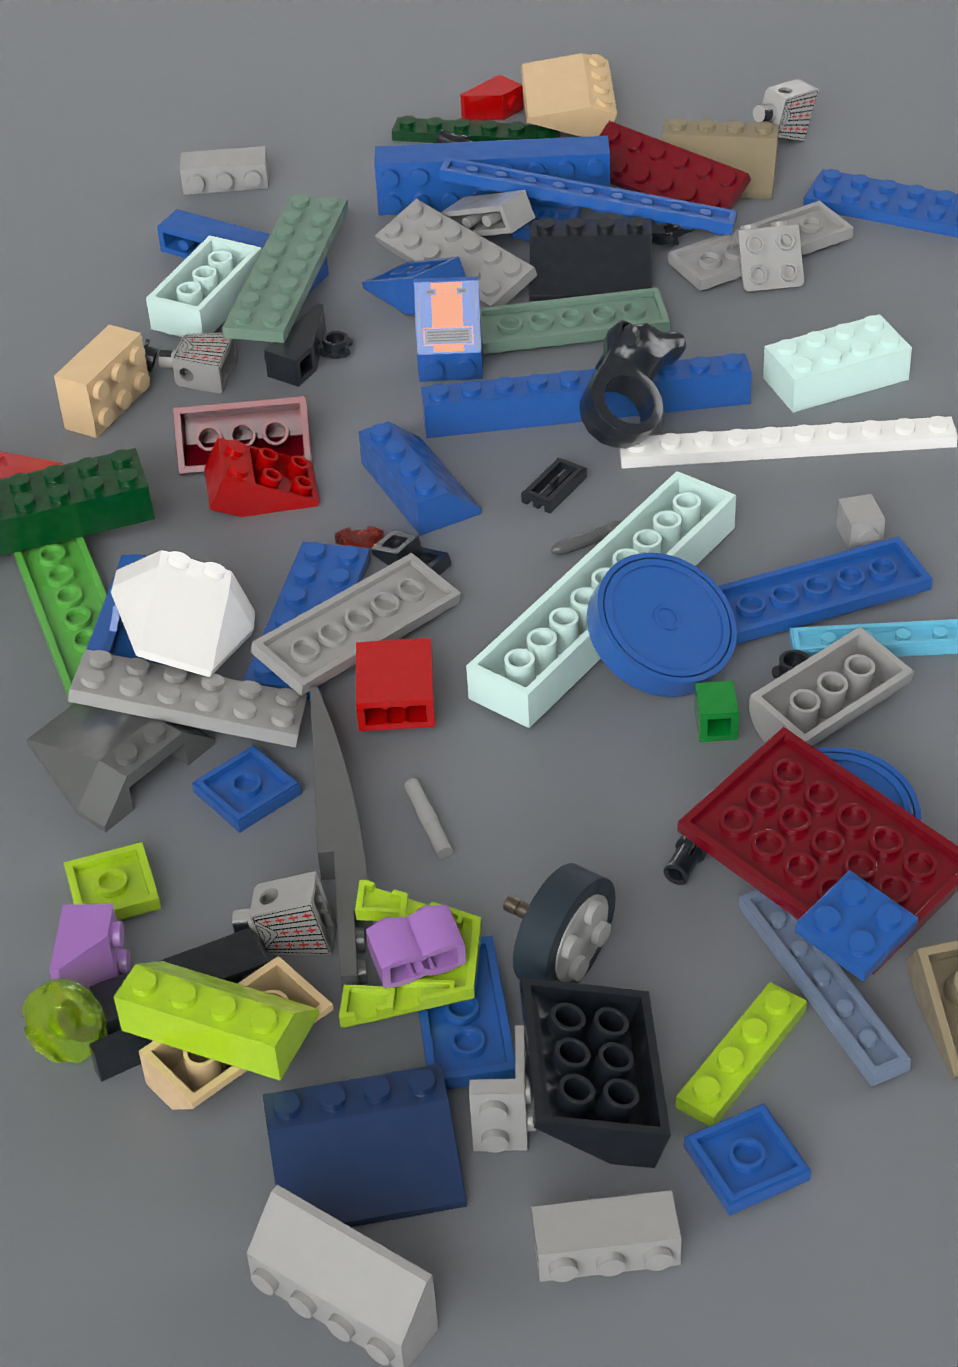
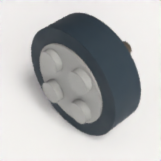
(563, 925)

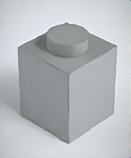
(860, 521)

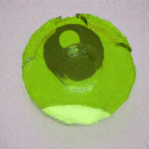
(63, 1020)

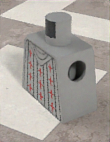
(790, 107)
(201, 361)
(290, 917)

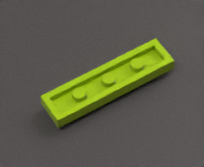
(741, 1054)

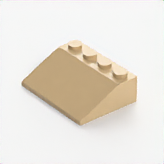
(569, 94)

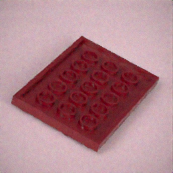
(802, 821)

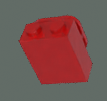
(395, 684)

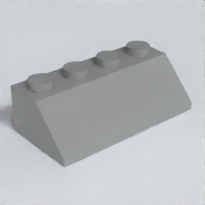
(343, 1280)

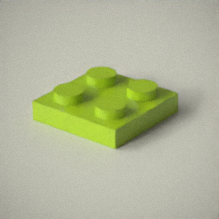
(114, 878)

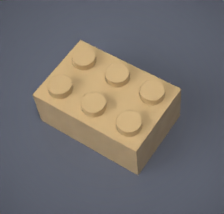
(102, 381)

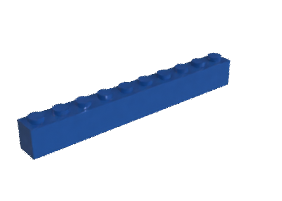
(556, 397)

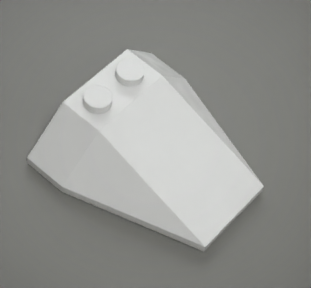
(182, 611)

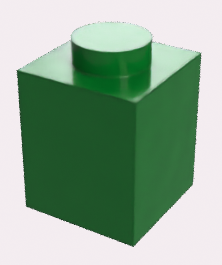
(716, 711)

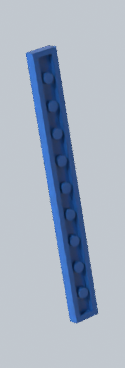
(588, 195)

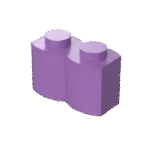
(415, 945)

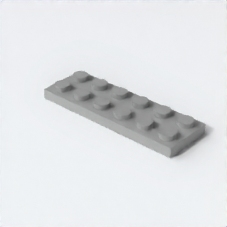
(428, 234)
(718, 262)
(375, 609)
(188, 697)

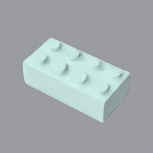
(202, 288)
(836, 362)

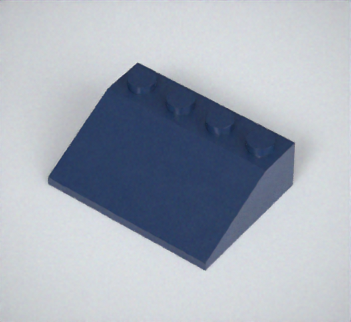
(368, 1146)

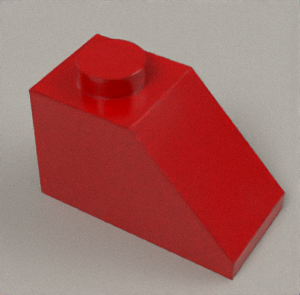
(492, 100)

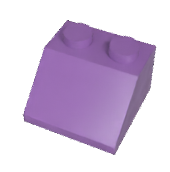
(89, 945)

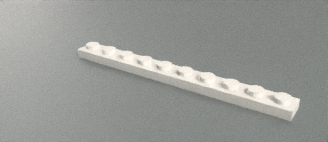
(791, 442)

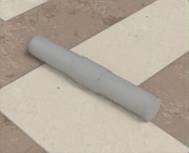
(428, 818)

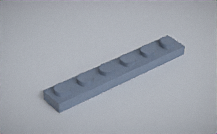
(828, 992)

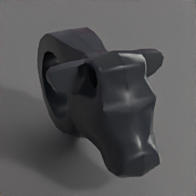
(628, 366)

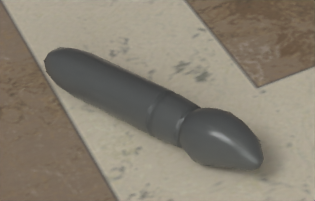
(583, 539)

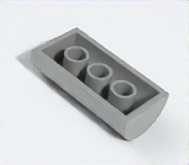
(829, 689)

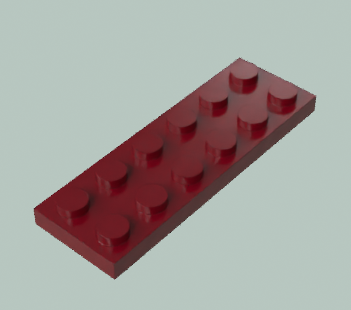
(668, 171)

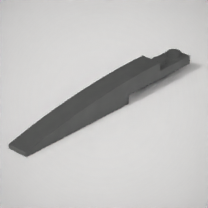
(338, 840)

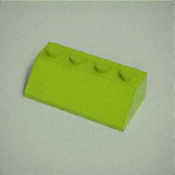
(213, 1017)

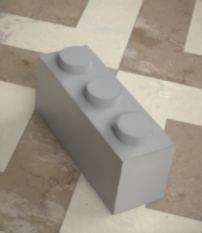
(224, 170)
(492, 212)
(606, 1236)

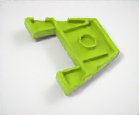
(372, 1003)

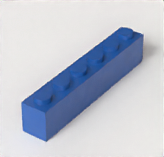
(186, 231)

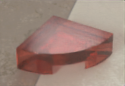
(359, 538)

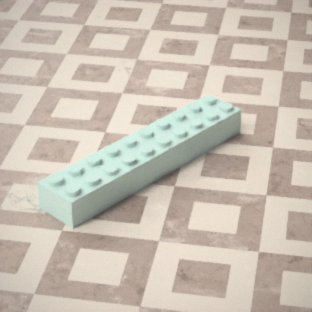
(550, 642)

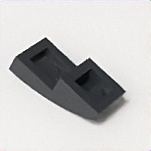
(400, 544)

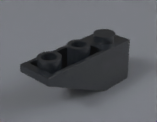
(299, 355)

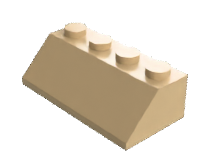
(189, 1079)

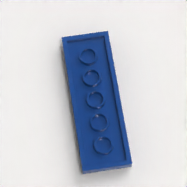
(886, 202)
(314, 577)
(824, 588)

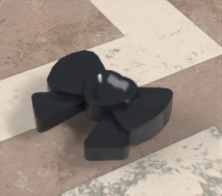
(671, 234)

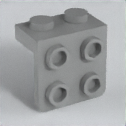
(770, 256)
(500, 1107)

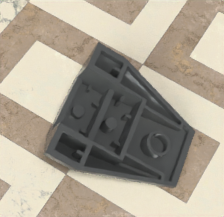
(103, 752)

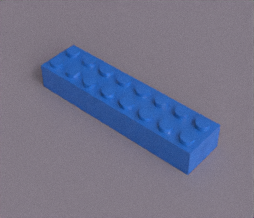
(414, 170)

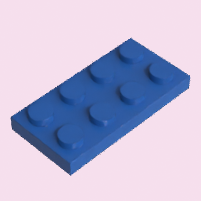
(474, 1034)

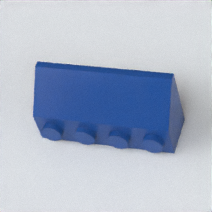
(414, 478)

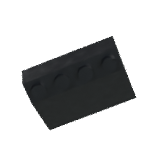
(589, 256)
(595, 1070)

